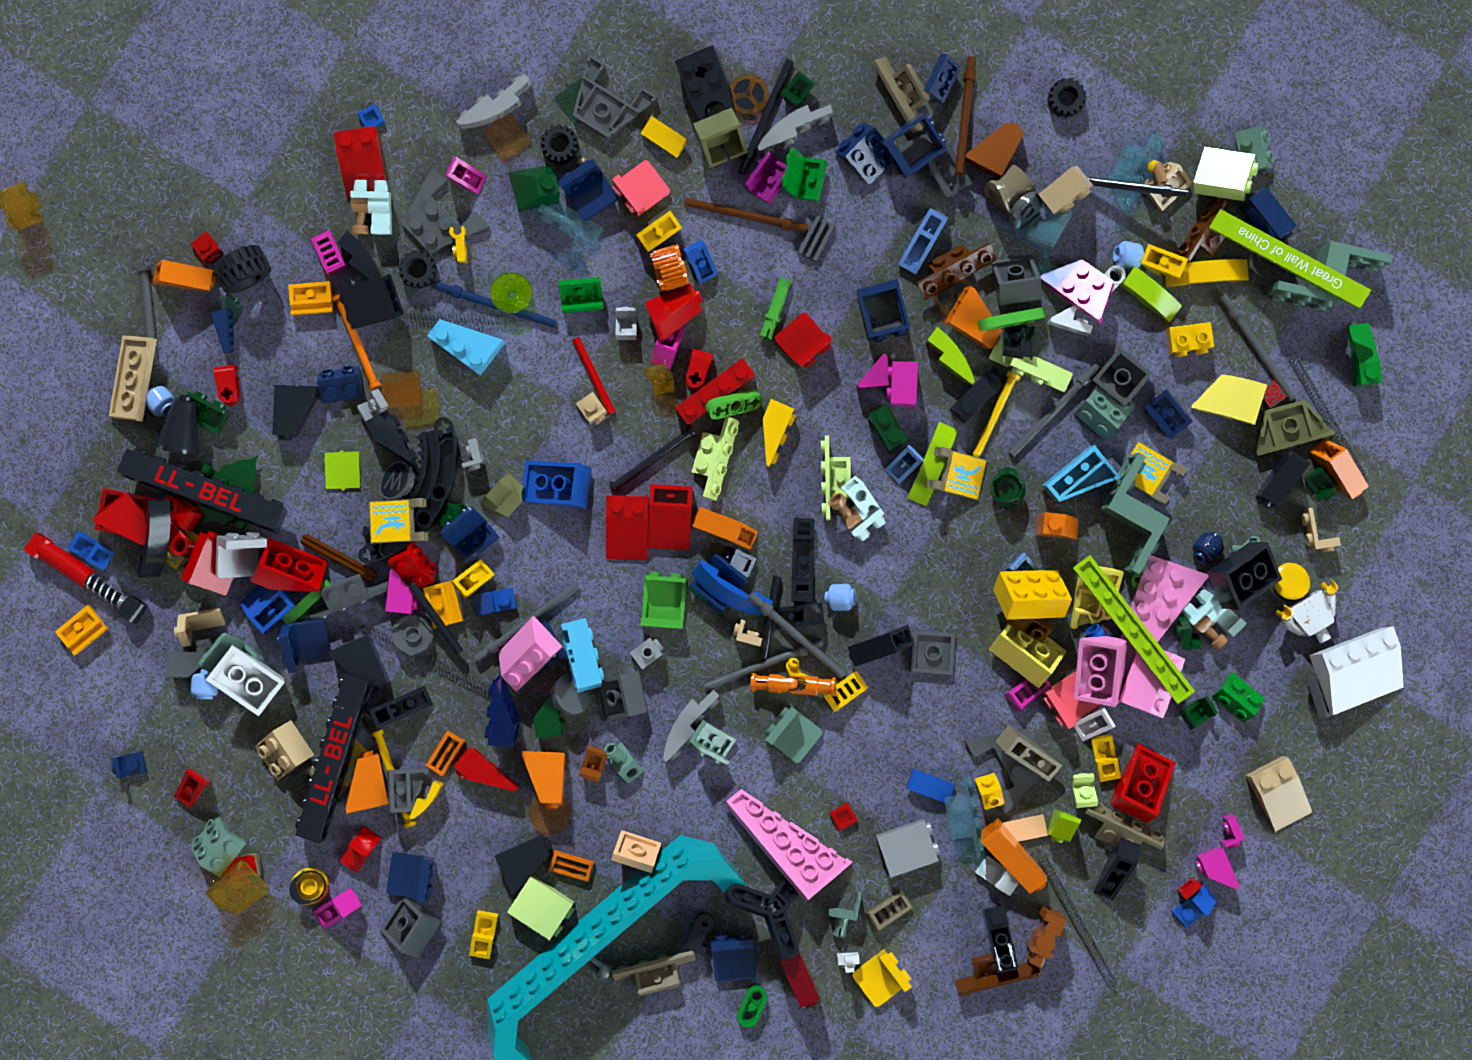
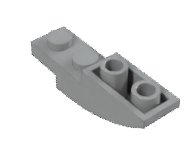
(488, 110)
(785, 130)
(682, 729)

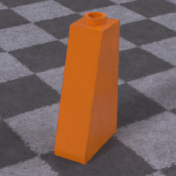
(1013, 856)

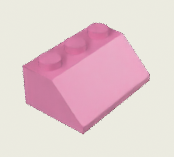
(527, 653)
(1100, 670)
(1144, 689)

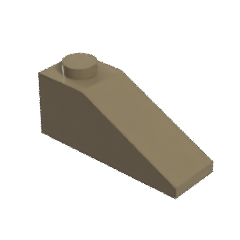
(1028, 753)

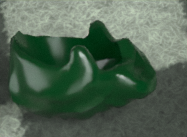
(1008, 488)

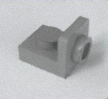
(375, 405)
(474, 451)

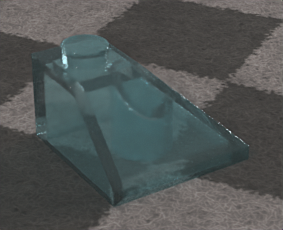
(1047, 232)

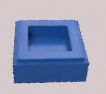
(371, 117)

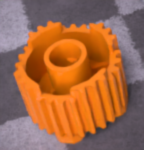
(669, 268)

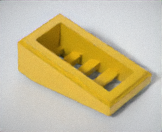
(862, 684)

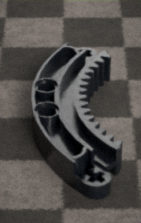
(437, 471)

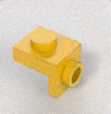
(989, 791)

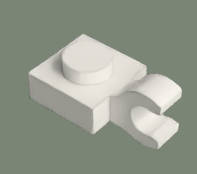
(848, 961)

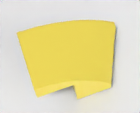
(1232, 399)
(1086, 606)

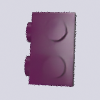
(766, 179)

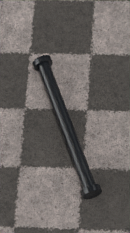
(653, 458)

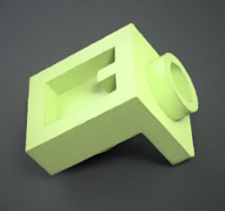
(1084, 790)

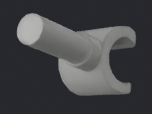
(604, 969)

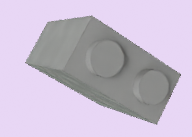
(908, 847)

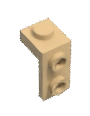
(1311, 537)
(196, 621)

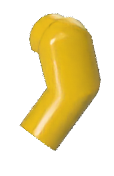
(793, 668)

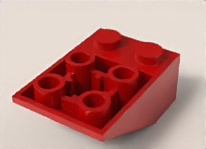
(670, 517)

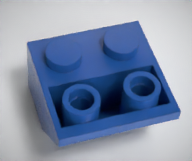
(267, 607)

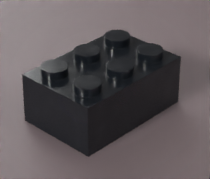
(1244, 575)

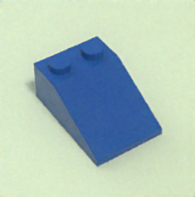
(556, 484)

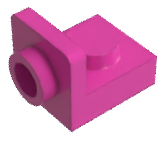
(1232, 828)

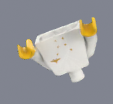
(1312, 613)

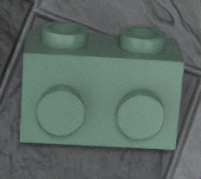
(1256, 142)
(713, 742)

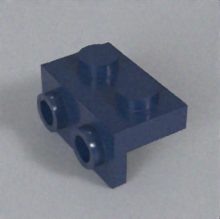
(340, 384)
(1167, 414)

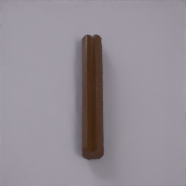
(338, 557)

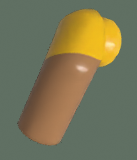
(1156, 168)

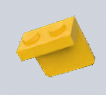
(881, 978)

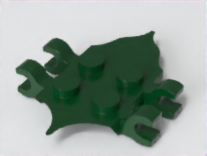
(239, 473)

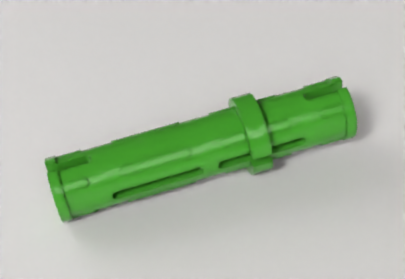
(772, 317)

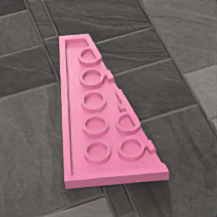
(1161, 597)
(793, 851)

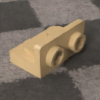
(1176, 177)

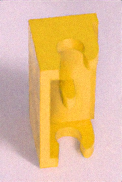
(658, 231)

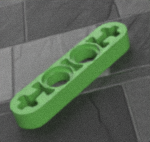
(1011, 319)

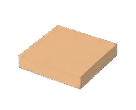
(636, 851)

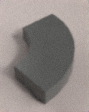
(914, 150)

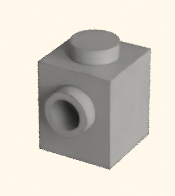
(647, 652)

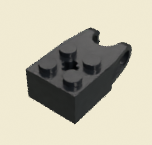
(706, 91)

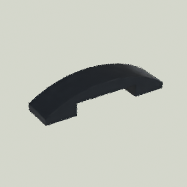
(157, 538)
(802, 560)

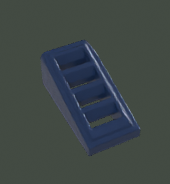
(224, 327)

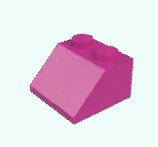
(904, 384)

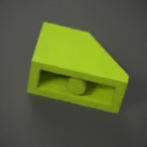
(1063, 826)

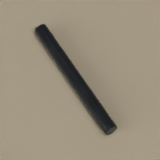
(435, 618)
(769, 622)

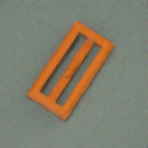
(454, 738)
(571, 857)

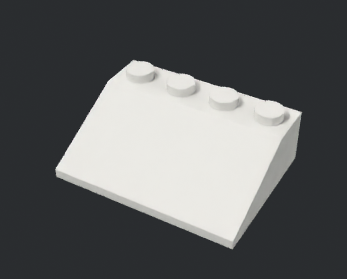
(1359, 669)

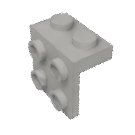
(238, 554)

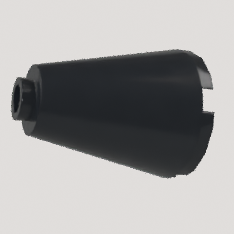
(180, 427)

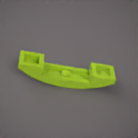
(932, 465)

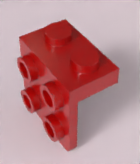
(803, 340)

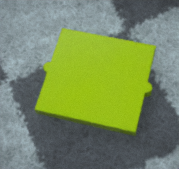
(342, 470)

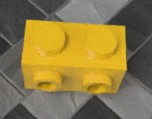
(1189, 339)

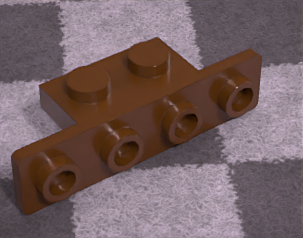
(1200, 234)
(954, 267)
(986, 975)

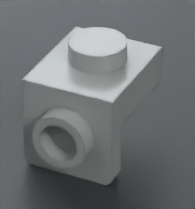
(626, 323)

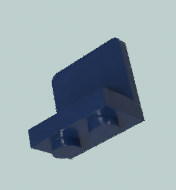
(864, 152)
(588, 189)
(469, 534)
(727, 573)
(303, 642)
(411, 876)
(733, 957)

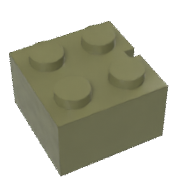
(718, 130)

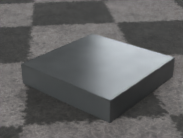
(933, 652)

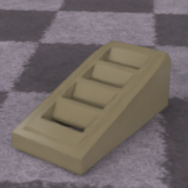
(892, 917)

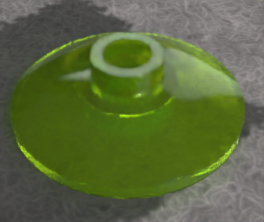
(511, 283)

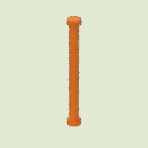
(358, 347)

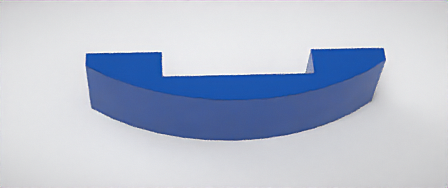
(723, 591)

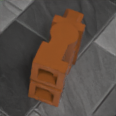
(1043, 937)

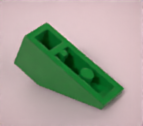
(1364, 356)

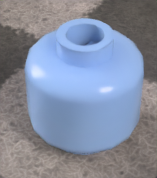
(1128, 255)
(159, 401)
(840, 597)
(201, 687)

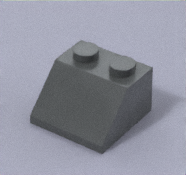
(1016, 280)
(1122, 376)
(620, 696)
(410, 927)

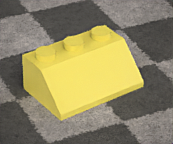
(1027, 655)

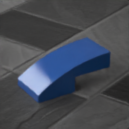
(91, 550)
(929, 785)

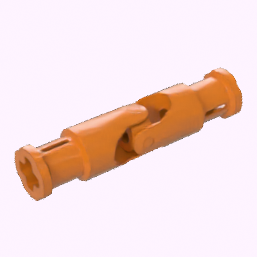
(777, 684)

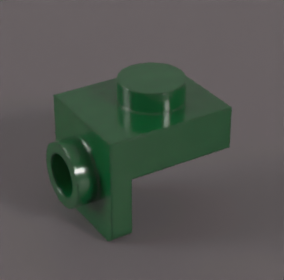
(798, 89)
(1321, 483)
(450, 513)
(1184, 635)
(1198, 712)

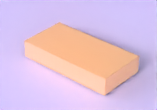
(1027, 827)

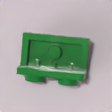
(581, 295)
(1238, 698)

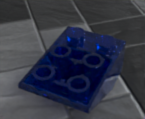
(503, 715)

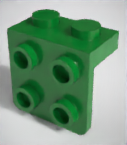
(803, 176)

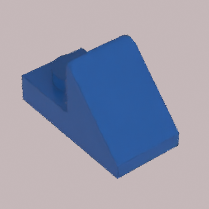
(700, 261)
(494, 601)
(1191, 909)

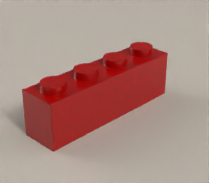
(722, 385)

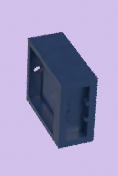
(896, 157)
(1268, 215)
(879, 289)

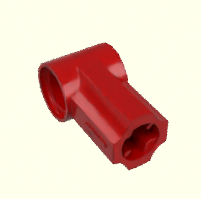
(177, 539)

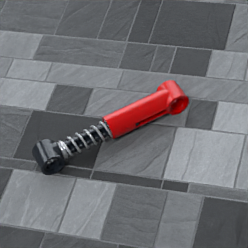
(44, 549)

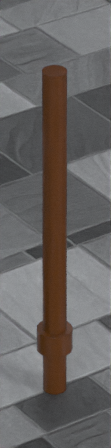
(969, 78)
(785, 223)

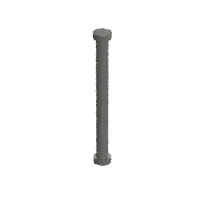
(147, 304)

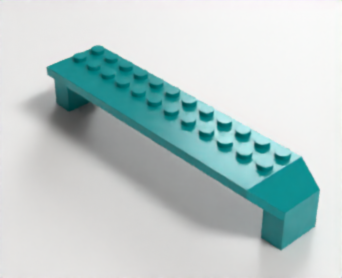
(679, 861)

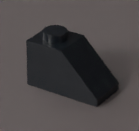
(802, 614)

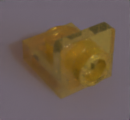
(661, 379)

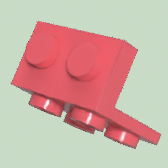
(640, 188)
(1062, 700)

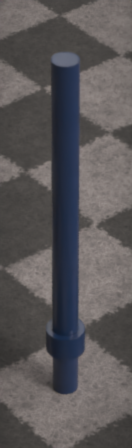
(458, 292)

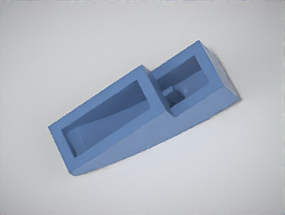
(923, 241)

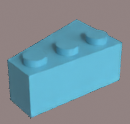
(466, 345)
(1080, 475)
(581, 655)

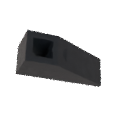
(387, 434)
(1000, 938)

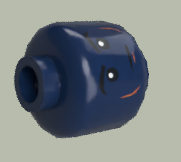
(1208, 547)

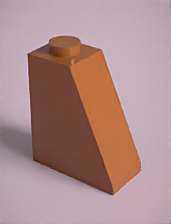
(996, 150)

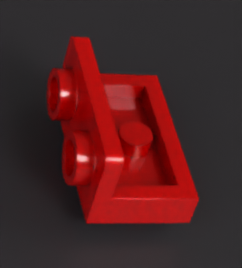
(414, 566)

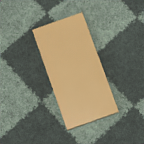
(132, 378)

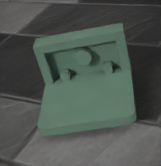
(1103, 412)
(220, 648)
(793, 734)
(216, 846)

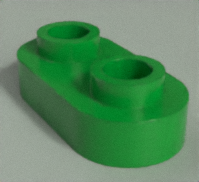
(752, 1005)

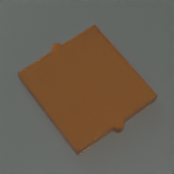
(507, 137)
(401, 389)

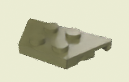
(1289, 427)

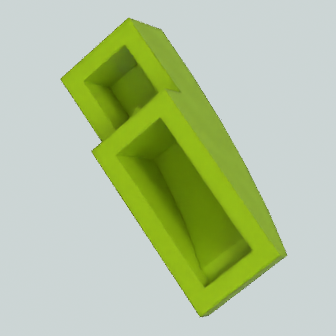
(1151, 294)
(951, 356)

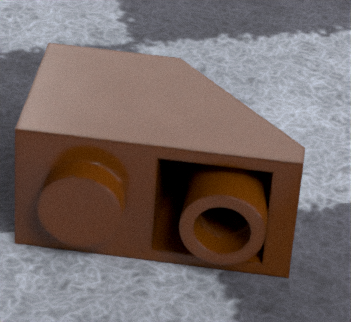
(1036, 628)

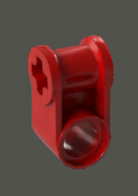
(698, 365)
(227, 381)
(184, 513)

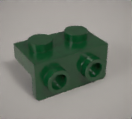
(209, 414)

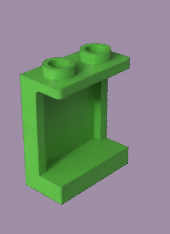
(664, 600)

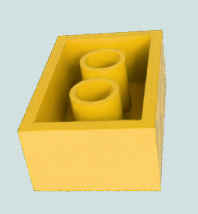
(1032, 594)

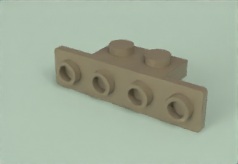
(904, 88)
(1117, 825)
(655, 974)

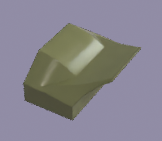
(504, 496)

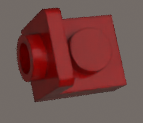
(207, 248)

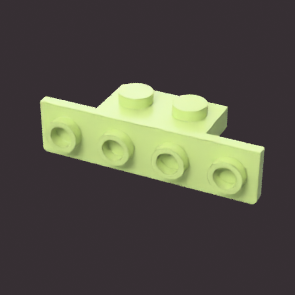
(1037, 369)
(714, 455)
(837, 473)

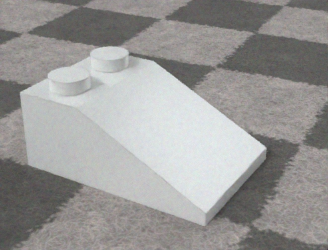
(246, 680)

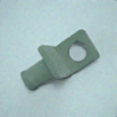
(622, 761)
(843, 915)

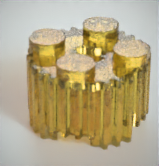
(20, 206)

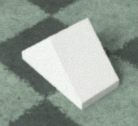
(1093, 724)

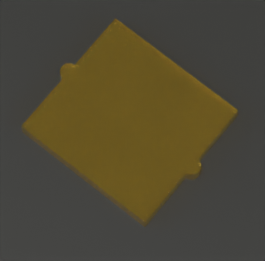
(422, 414)

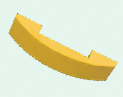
(1211, 271)

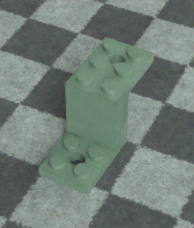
(1337, 257)
(1135, 514)

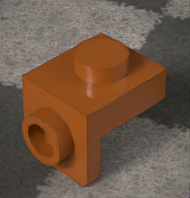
(593, 764)

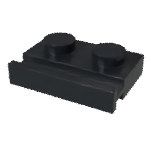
(1018, 341)

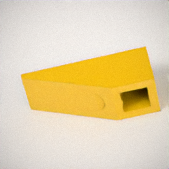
(774, 425)

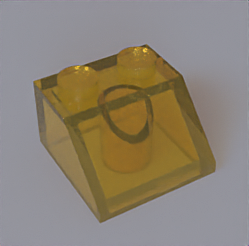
(237, 889)

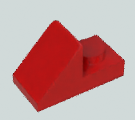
(191, 787)
(360, 849)

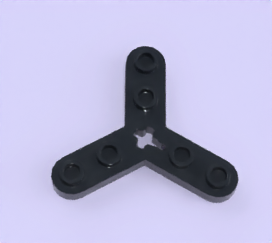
(778, 921)

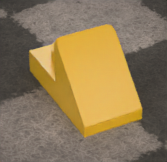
(1163, 262)
(472, 579)

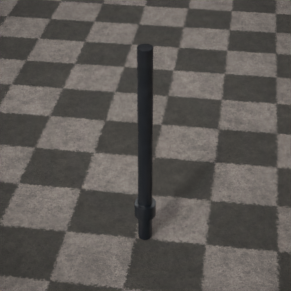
(750, 156)
(1165, 190)

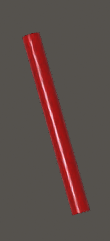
(593, 375)

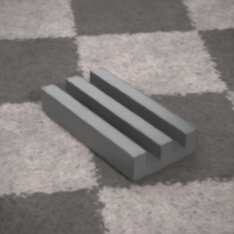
(823, 223)

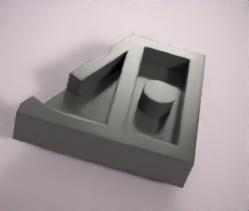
(404, 788)

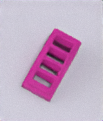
(337, 267)
(1014, 701)

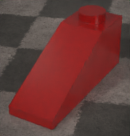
(479, 769)

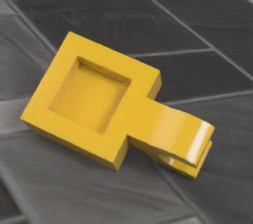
(459, 250)

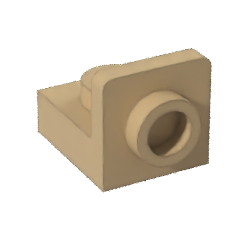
(592, 409)
(750, 636)

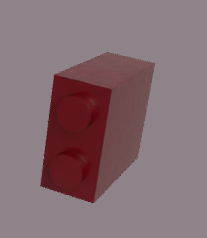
(801, 981)

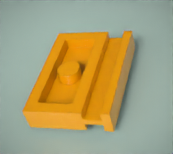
(311, 298)
(445, 602)
(81, 630)

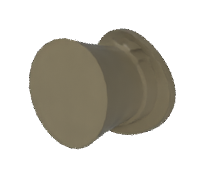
(1009, 188)

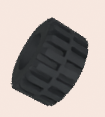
(241, 268)

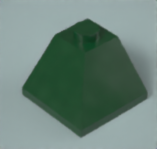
(534, 187)

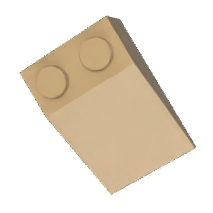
(1279, 792)

